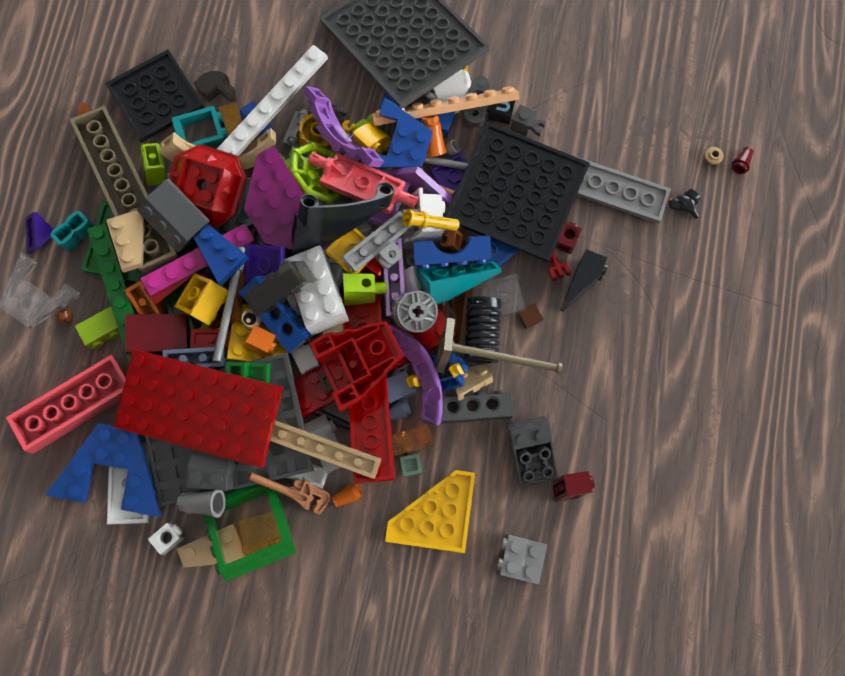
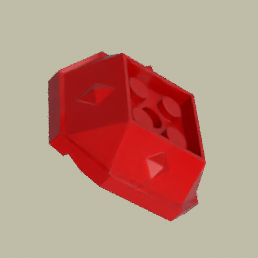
(223, 177)

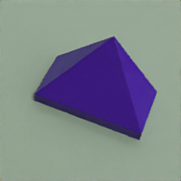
(37, 231)

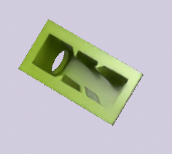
(361, 288)

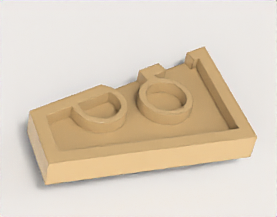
(127, 237)
(199, 553)

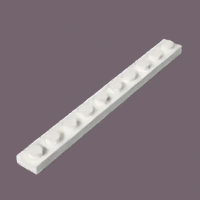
(273, 102)

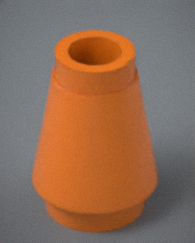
(347, 495)

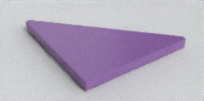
(419, 179)

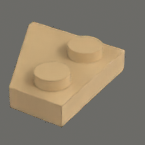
(475, 379)

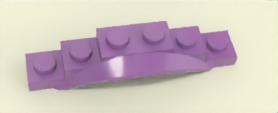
(333, 131)

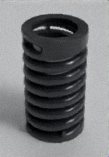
(473, 327)

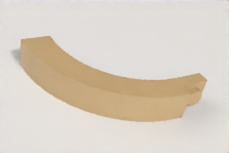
(175, 145)

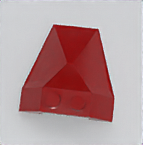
(356, 360)

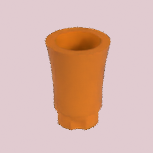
(436, 144)

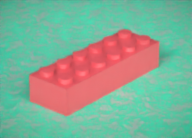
(69, 405)

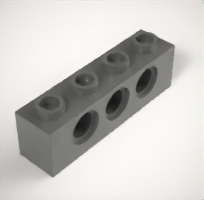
(502, 412)

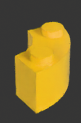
(372, 137)

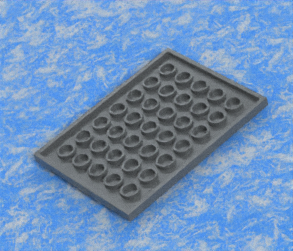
(405, 43)

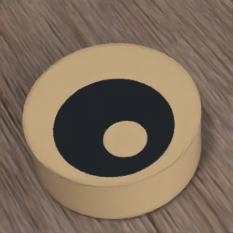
(249, 319)

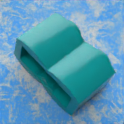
(72, 231)

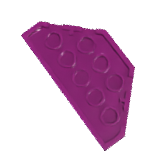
(273, 199)

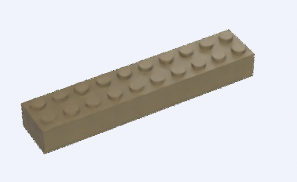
(119, 180)

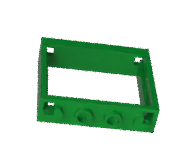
(261, 557)

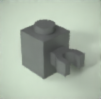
(525, 120)

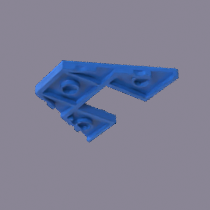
(115, 449)

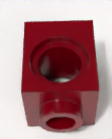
(565, 244)

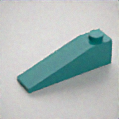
(449, 282)

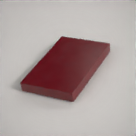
(155, 332)

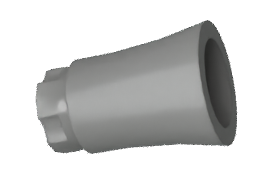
(202, 502)

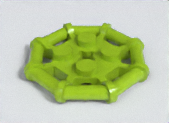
(310, 172)

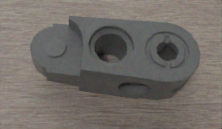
(478, 86)

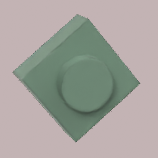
(411, 465)

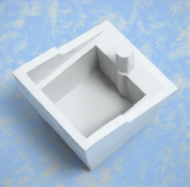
(433, 206)

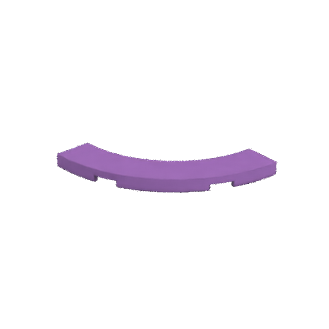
(426, 373)

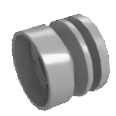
(403, 314)

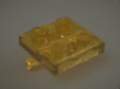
(259, 533)

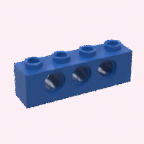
(278, 325)

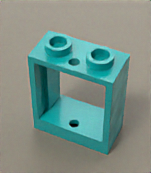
(197, 116)

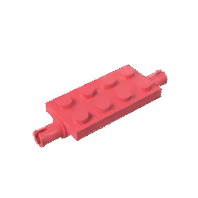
(358, 180)

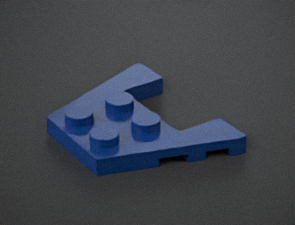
(409, 139)

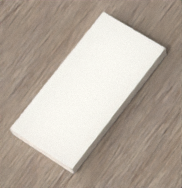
(116, 487)

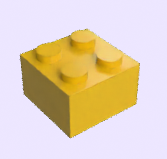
(202, 299)

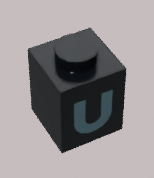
(501, 112)

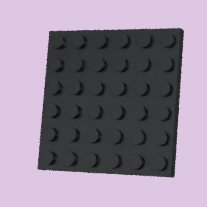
(517, 191)

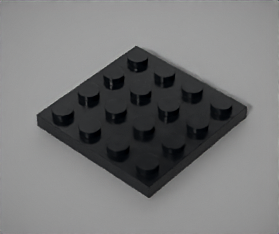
(154, 95)

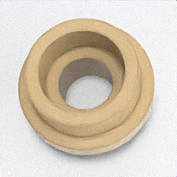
(710, 159)

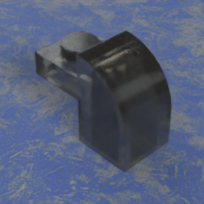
(213, 84)

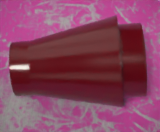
(742, 162)

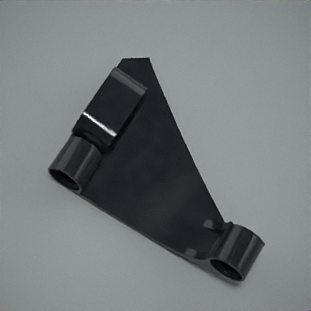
(326, 223)

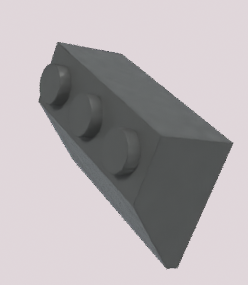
(173, 215)

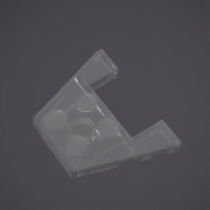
(27, 301)

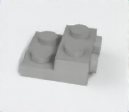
(522, 559)

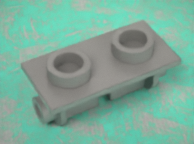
(291, 136)

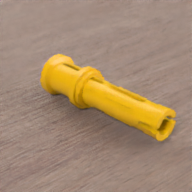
(425, 220)

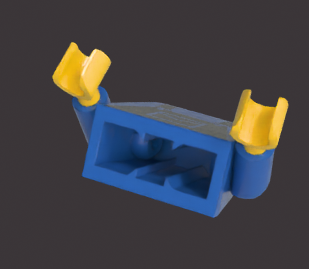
(451, 377)

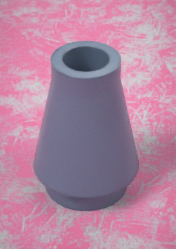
(400, 410)

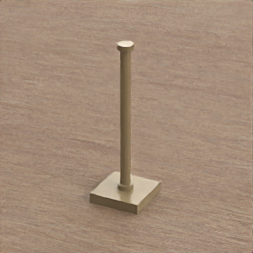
(447, 346)

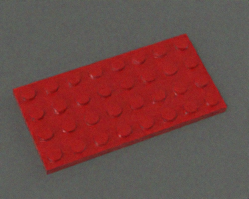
(198, 407)

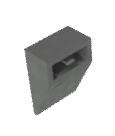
(532, 450)

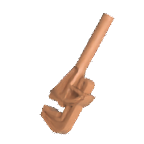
(300, 492)

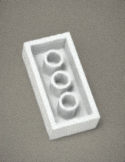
(321, 301)

